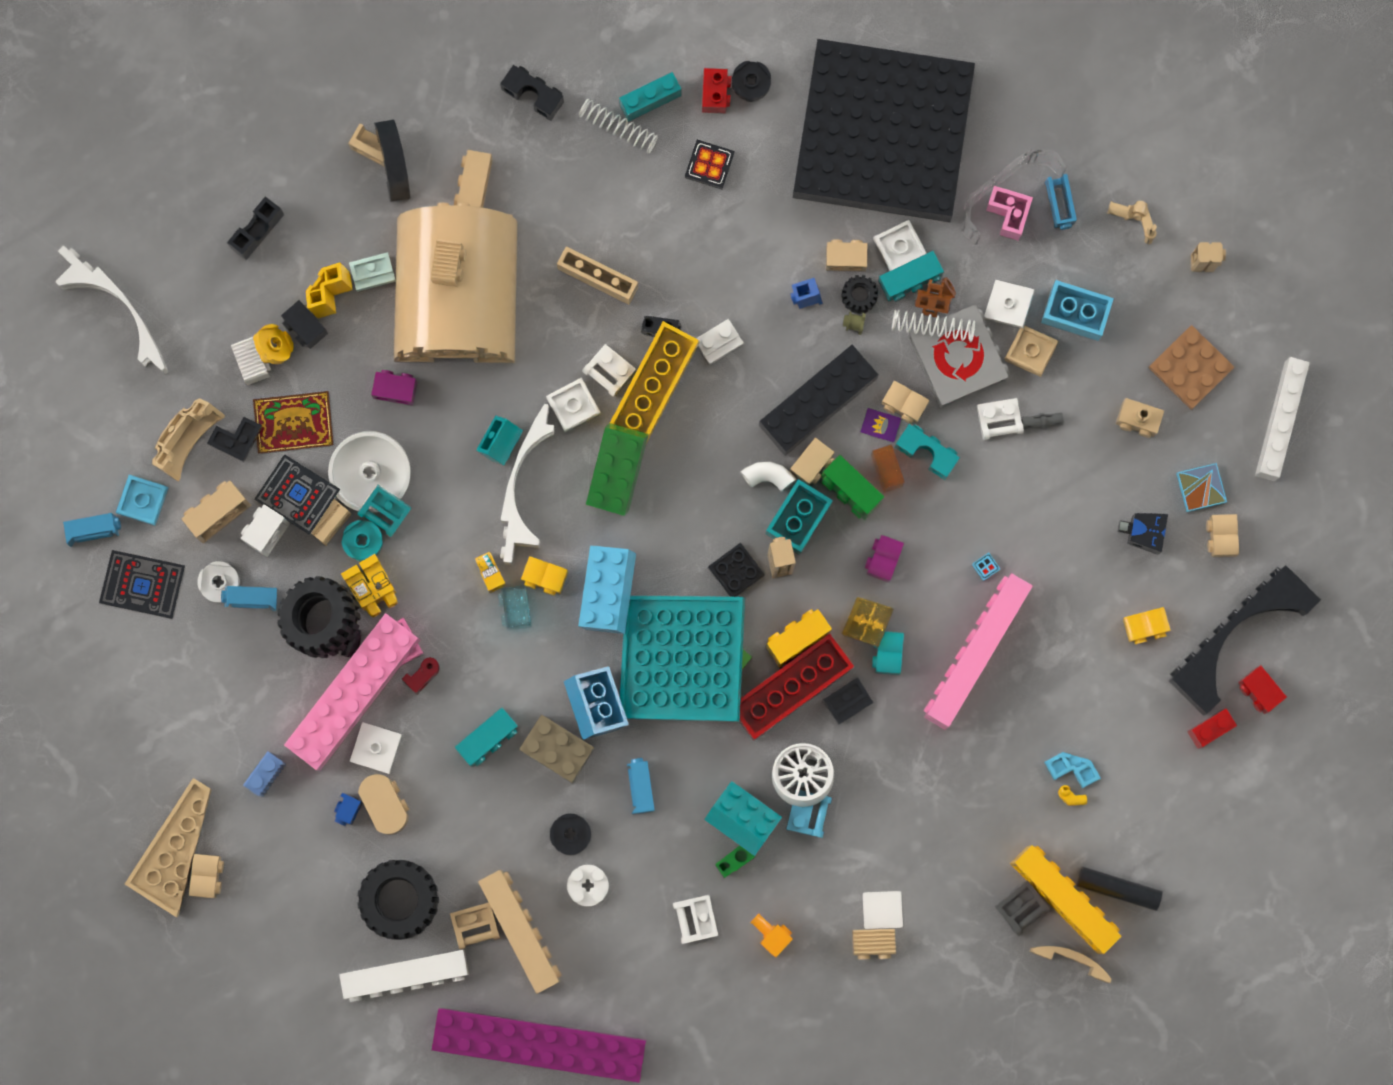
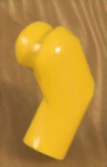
(1070, 798)

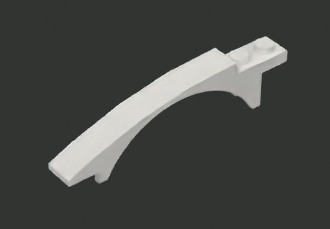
(81, 276)
(517, 532)

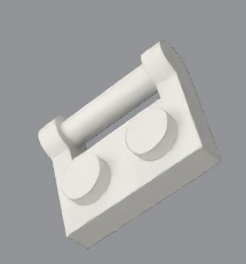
(613, 365)
(999, 412)
(702, 916)

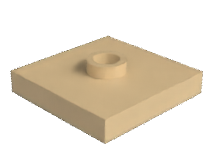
(1031, 350)

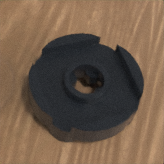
(762, 81)
(561, 826)

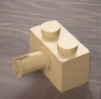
(1139, 418)

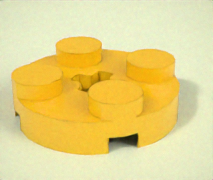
(266, 350)

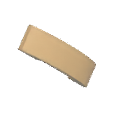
(1095, 970)

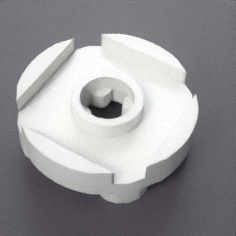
(211, 573)
(579, 877)

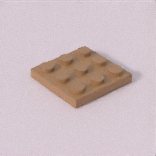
(1191, 367)

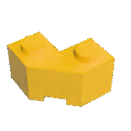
(331, 282)

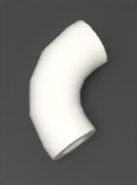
(768, 472)

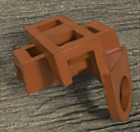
(936, 302)

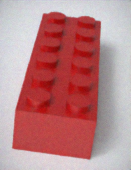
(793, 686)

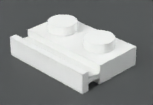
(719, 341)

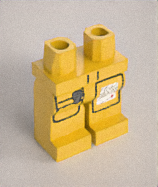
(373, 592)

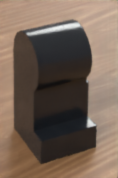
(652, 324)

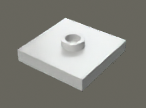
(899, 245)
(1009, 304)
(573, 405)
(375, 748)

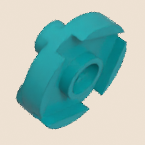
(363, 529)

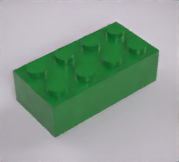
(617, 469)

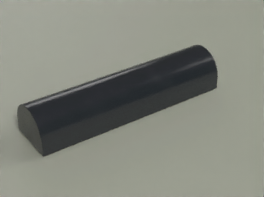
(1119, 888)

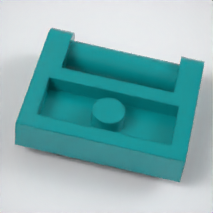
(386, 504)

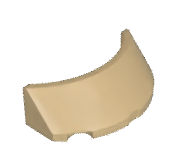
(182, 435)

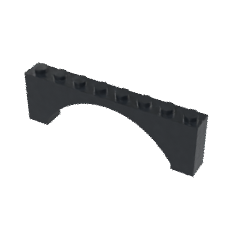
(1198, 676)

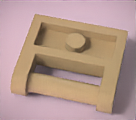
(474, 918)

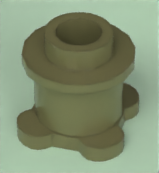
(854, 322)

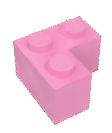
(1013, 207)

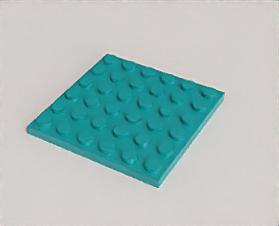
(683, 658)

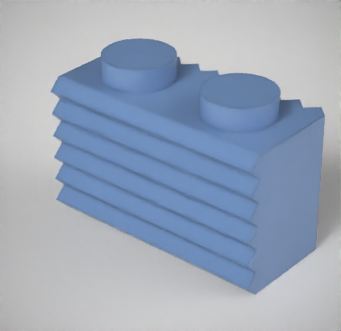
(264, 774)

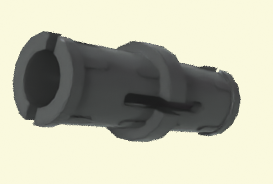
(1042, 420)

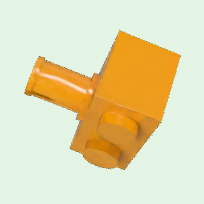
(774, 937)

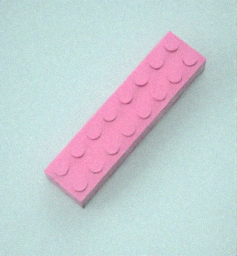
(978, 651)
(352, 692)

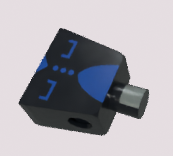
(1145, 531)

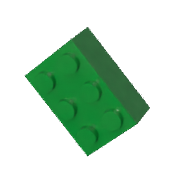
(851, 488)

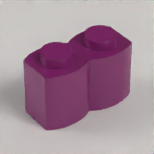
(884, 558)

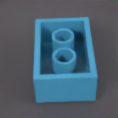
(595, 702)

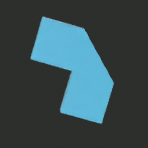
(1081, 767)

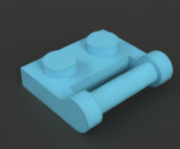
(800, 817)

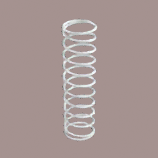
(584, 108)
(895, 317)

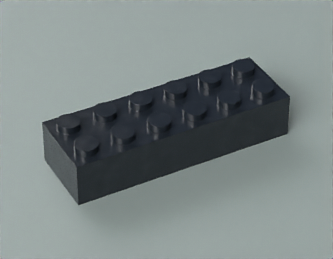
(818, 400)

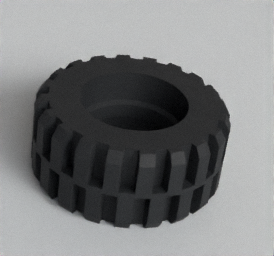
(299, 603)
(371, 889)

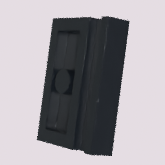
(848, 701)

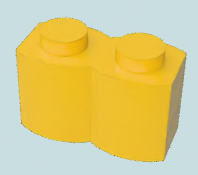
(544, 575)
(1146, 625)

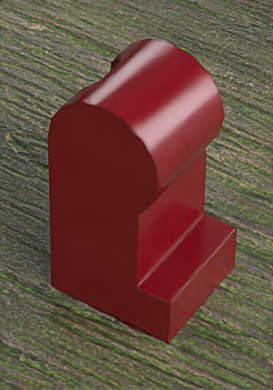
(422, 677)

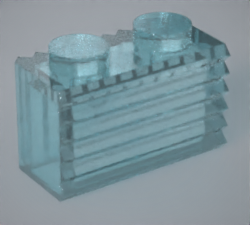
(515, 608)

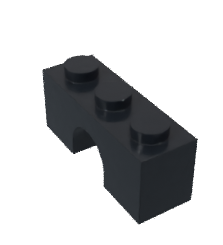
(519, 81)
(265, 218)

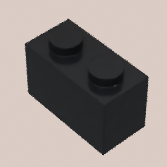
(304, 324)

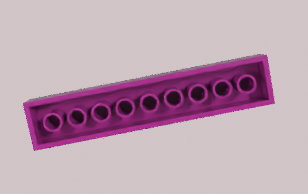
(538, 1045)

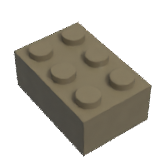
(557, 749)

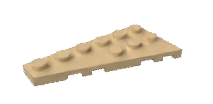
(168, 859)

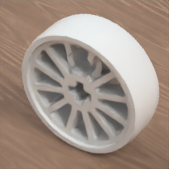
(811, 752)

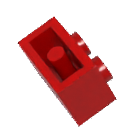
(715, 90)

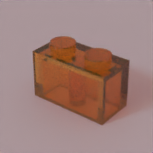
(887, 468)

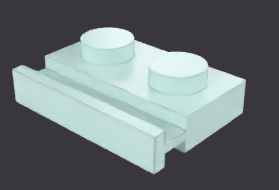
(372, 272)

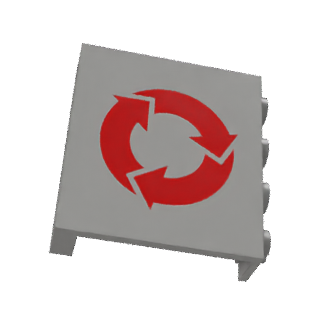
(958, 366)

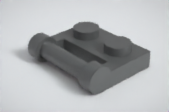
(1017, 903)

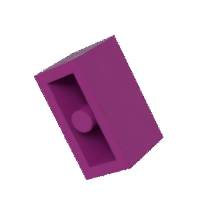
(394, 387)

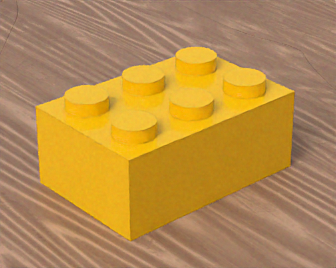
(798, 637)

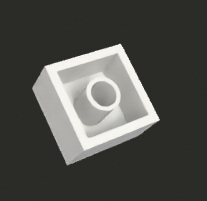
(264, 530)

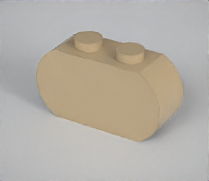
(384, 804)

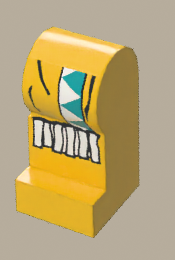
(490, 572)

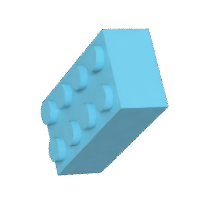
(607, 589)

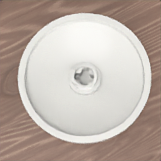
(363, 463)

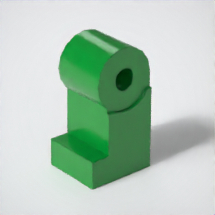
(734, 861)

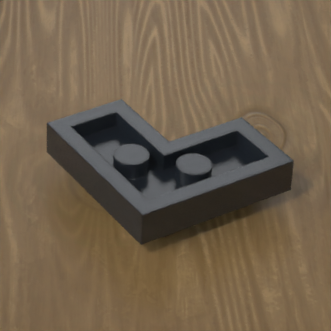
(237, 444)

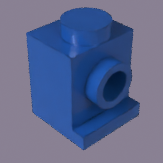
(806, 293)
(347, 810)

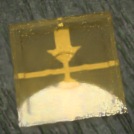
(867, 621)

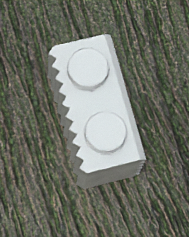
(249, 362)

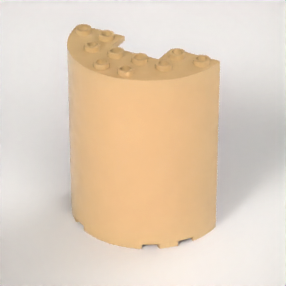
(462, 320)

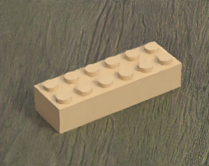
(519, 930)

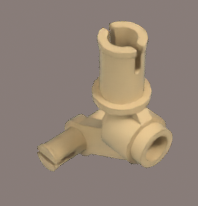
(1139, 212)

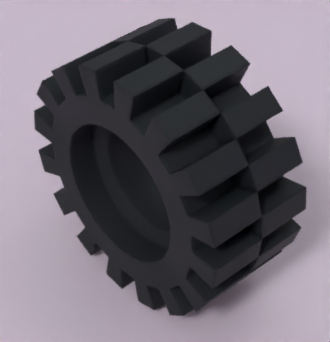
(859, 306)

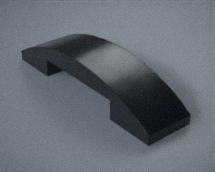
(393, 160)

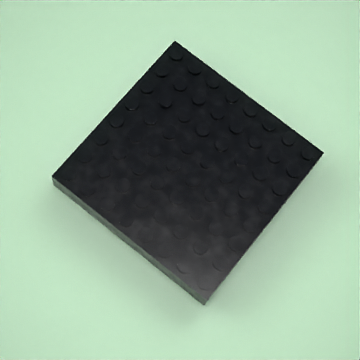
(884, 130)

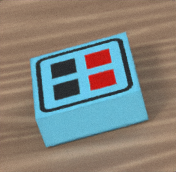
(985, 566)

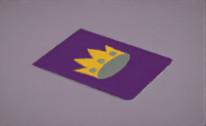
(880, 425)

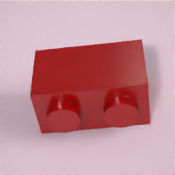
(1261, 690)
(1212, 728)

